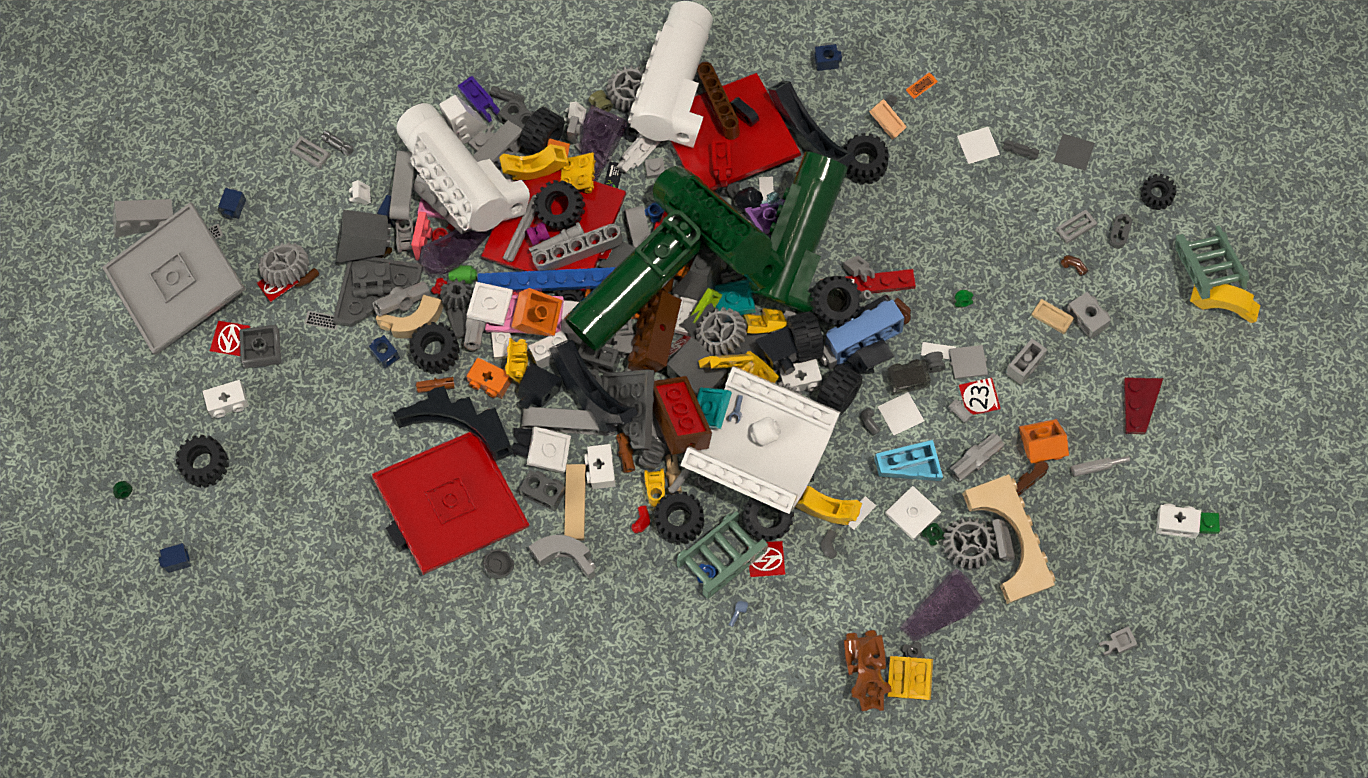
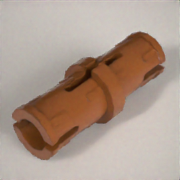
(625, 453)

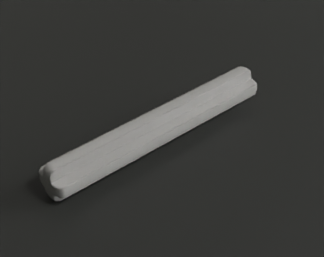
(520, 232)

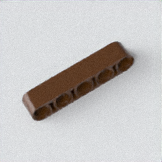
(718, 100)

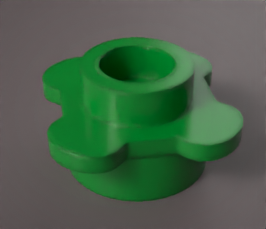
(963, 298)

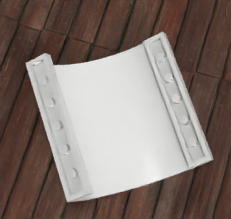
(770, 472)

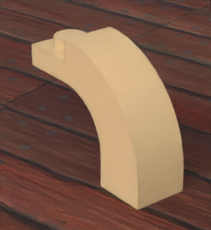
(403, 327)

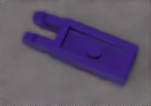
(478, 97)

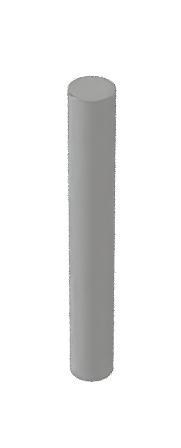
(679, 481)

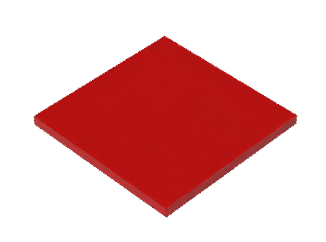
(754, 149)
(600, 210)
(450, 501)

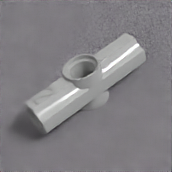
(401, 298)
(473, 333)
(976, 457)

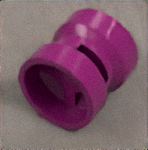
(538, 233)

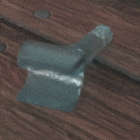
(773, 197)

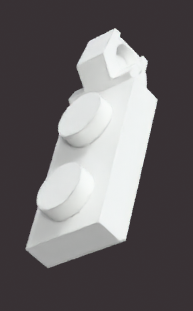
(637, 153)

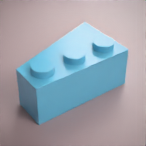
(910, 462)

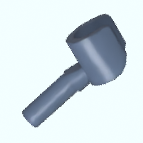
(737, 409)
(741, 606)

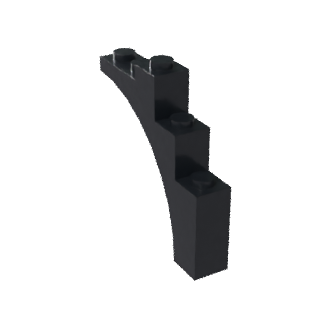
(805, 128)
(577, 377)
(461, 413)

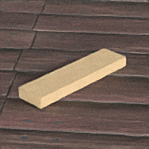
(575, 501)

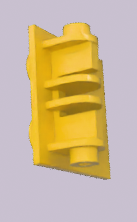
(580, 172)
(517, 359)

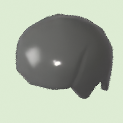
(498, 564)

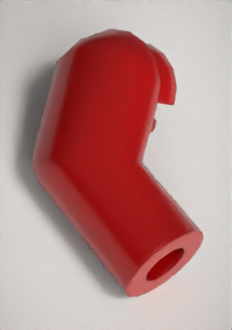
(643, 521)

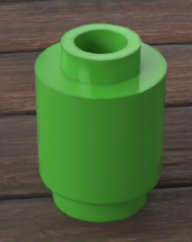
(464, 272)

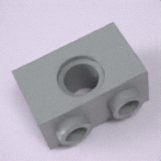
(1090, 325)
(1026, 361)

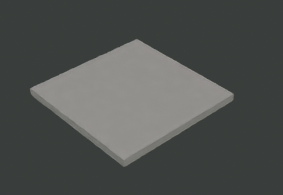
(173, 278)

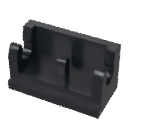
(871, 356)

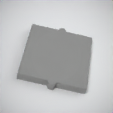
(968, 362)

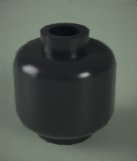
(748, 198)

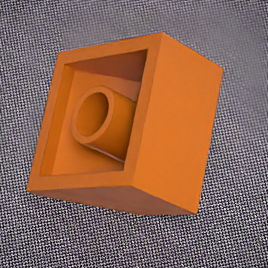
(536, 313)
(1044, 441)

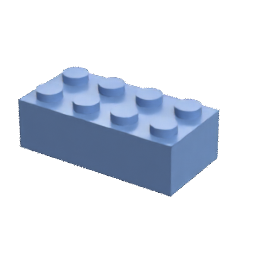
(865, 330)

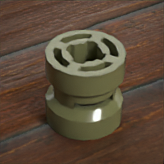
(599, 100)

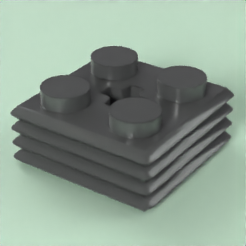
(252, 339)

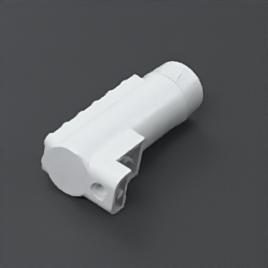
(667, 84)
(469, 189)

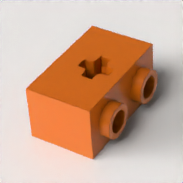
(483, 370)

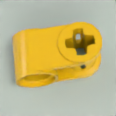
(655, 484)

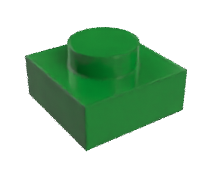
(1209, 523)

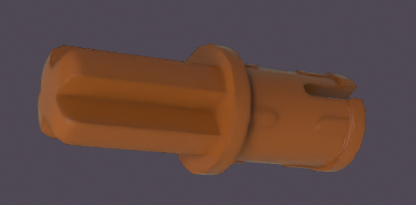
(428, 385)

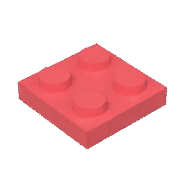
(421, 234)

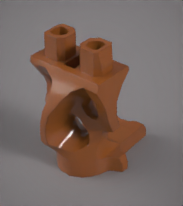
(869, 668)

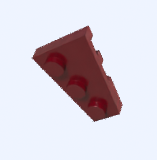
(1139, 401)

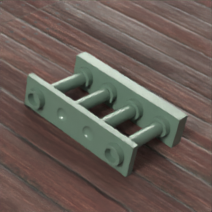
(1197, 272)
(725, 573)

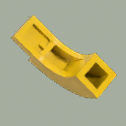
(536, 165)
(1229, 298)
(828, 508)

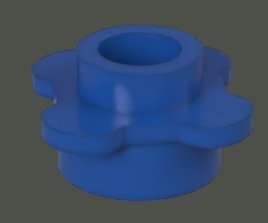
(650, 212)
(708, 568)

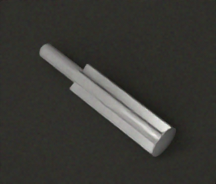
(1097, 465)

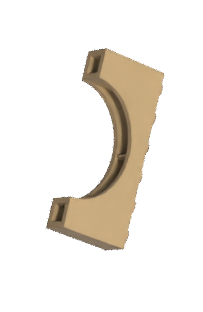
(1001, 498)

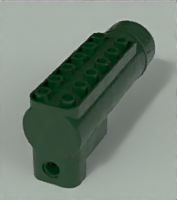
(720, 224)
(801, 228)
(635, 280)

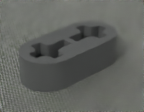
(1117, 230)

